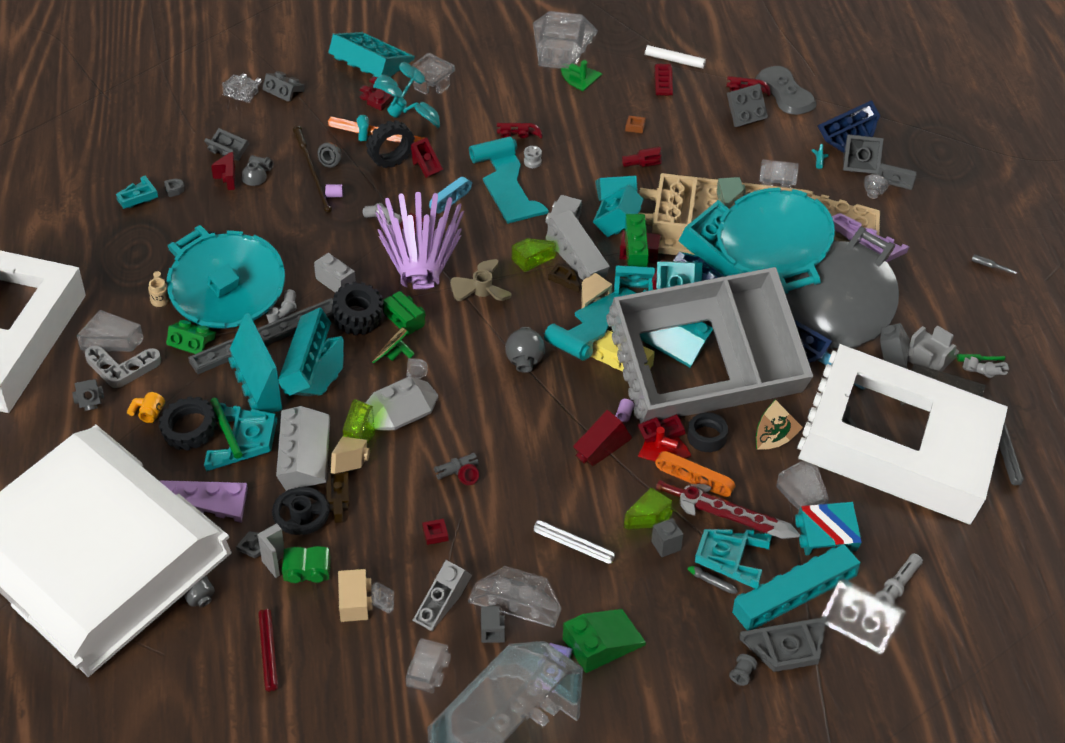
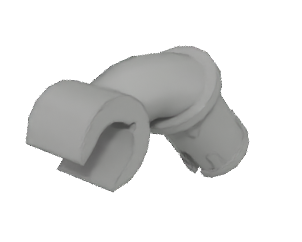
(369, 211)
(287, 307)
(988, 369)

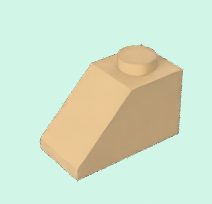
(594, 289)
(349, 454)

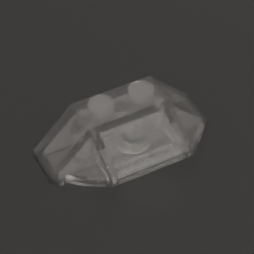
(518, 595)

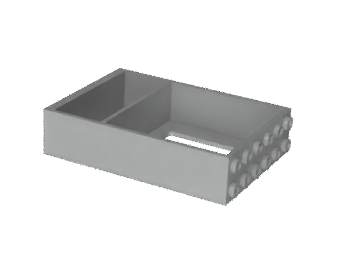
(751, 329)

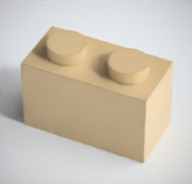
(353, 595)

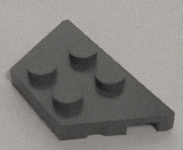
(787, 644)

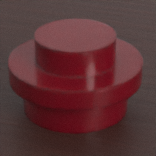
(468, 474)

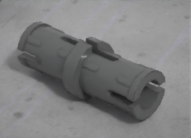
(454, 466)

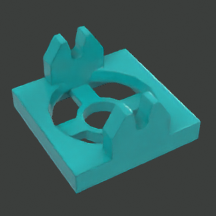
(634, 274)

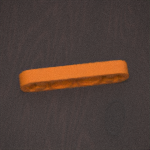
(673, 465)

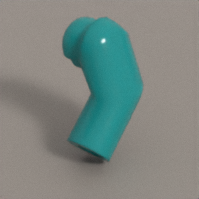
(363, 124)

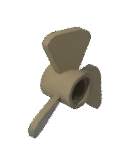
(480, 284)

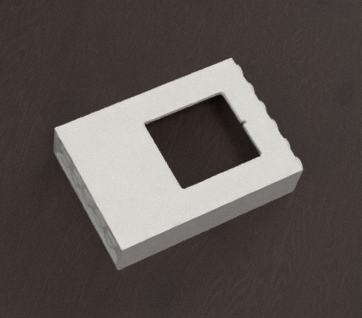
(39, 323)
(956, 449)

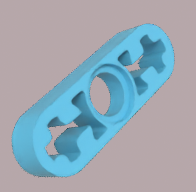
(455, 190)

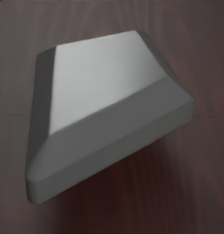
(250, 545)

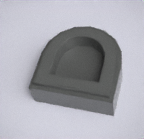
(174, 187)

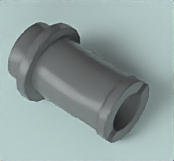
(266, 162)

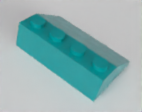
(368, 53)
(702, 240)
(255, 368)

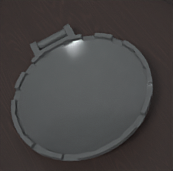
(854, 294)

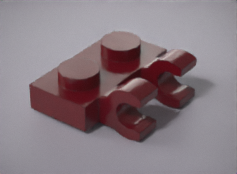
(378, 99)

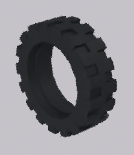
(381, 134)
(195, 437)

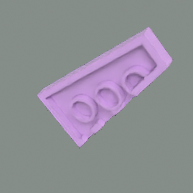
(849, 227)
(213, 497)

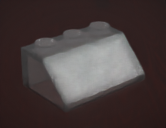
(863, 616)

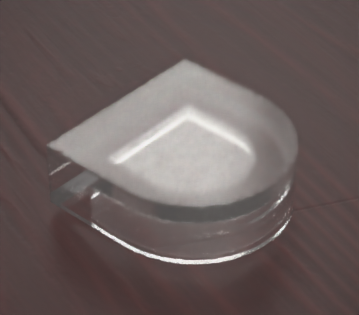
(417, 368)

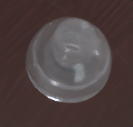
(875, 185)

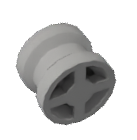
(532, 156)

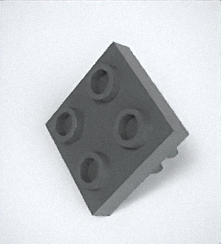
(747, 105)

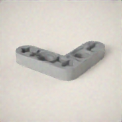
(145, 360)

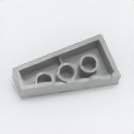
(576, 245)

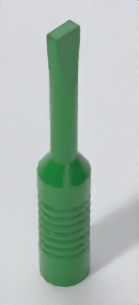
(961, 357)

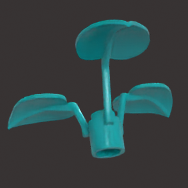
(398, 104)

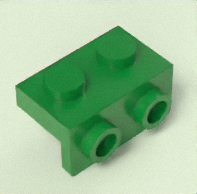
(189, 337)

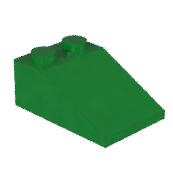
(601, 637)

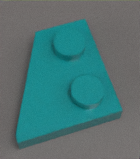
(137, 194)

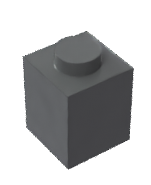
(667, 537)

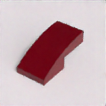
(672, 426)

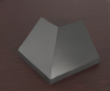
(862, 154)

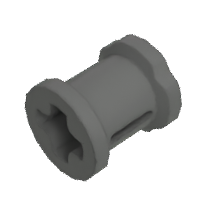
(743, 669)

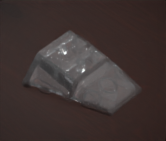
(561, 38)

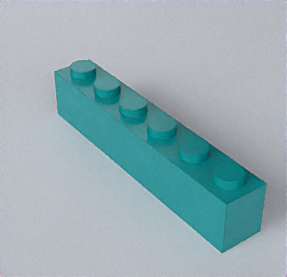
(304, 352)
(795, 587)

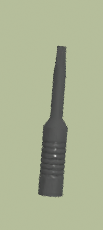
(990, 263)

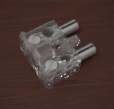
(241, 87)

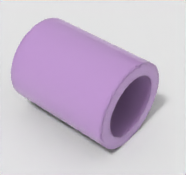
(334, 190)
(625, 410)

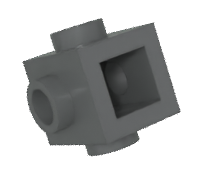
(90, 386)

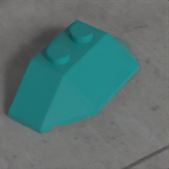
(327, 369)

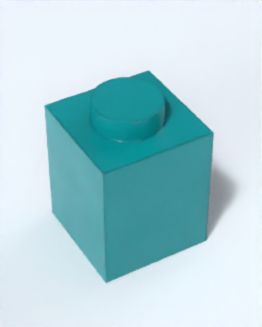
(223, 280)

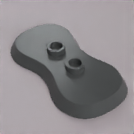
(788, 94)

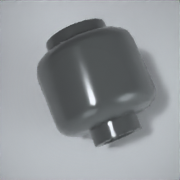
(200, 593)

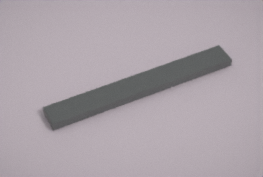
(269, 333)

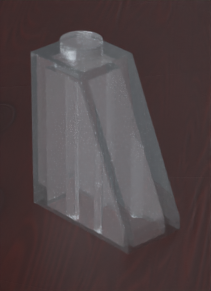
(110, 333)
(803, 485)

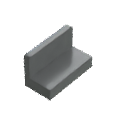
(898, 176)

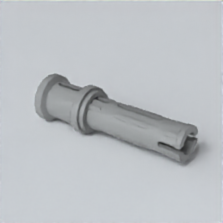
(895, 586)

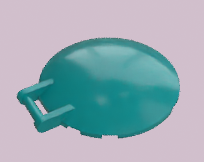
(777, 231)
(251, 256)

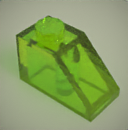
(532, 253)
(359, 421)
(648, 511)

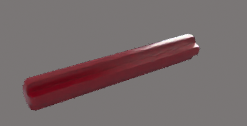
(268, 650)

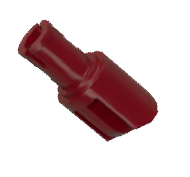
(644, 158)

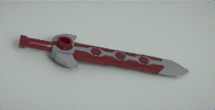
(696, 497)

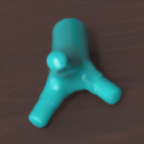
(819, 156)

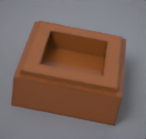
(635, 124)

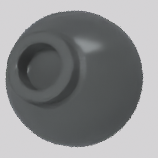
(329, 154)
(253, 174)

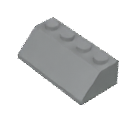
(303, 447)

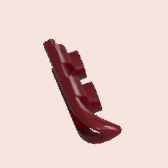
(735, 84)
(523, 130)

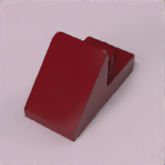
(426, 158)
(225, 170)

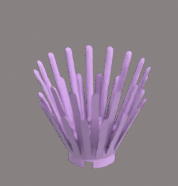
(419, 258)

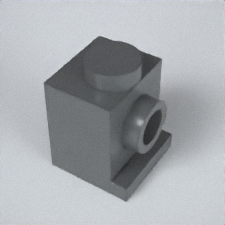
(492, 625)

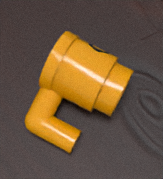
(150, 407)

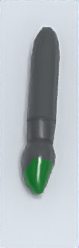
(713, 580)

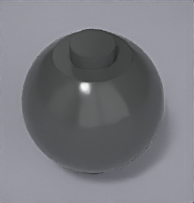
(525, 349)

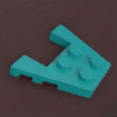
(253, 433)
(724, 550)

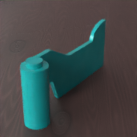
(503, 182)
(594, 326)

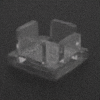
(435, 71)

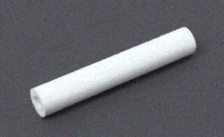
(675, 56)

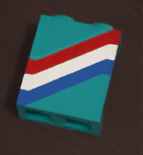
(828, 526)

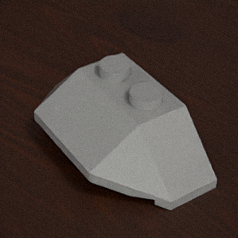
(402, 403)

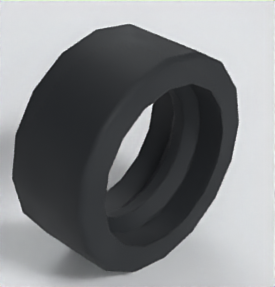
(707, 420)

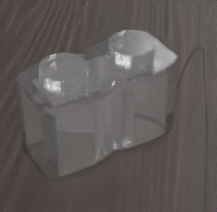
(427, 666)

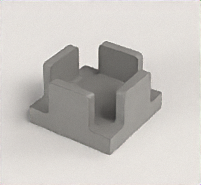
(932, 350)

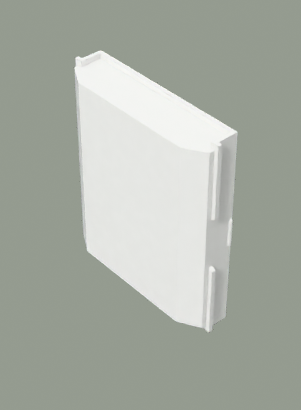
(98, 547)

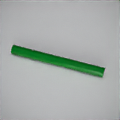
(226, 428)

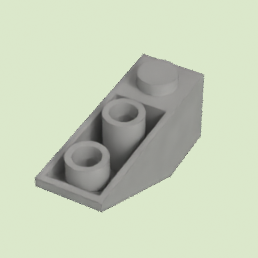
(442, 595)

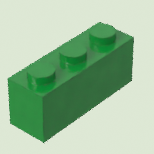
(636, 240)

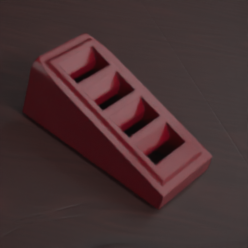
(663, 78)

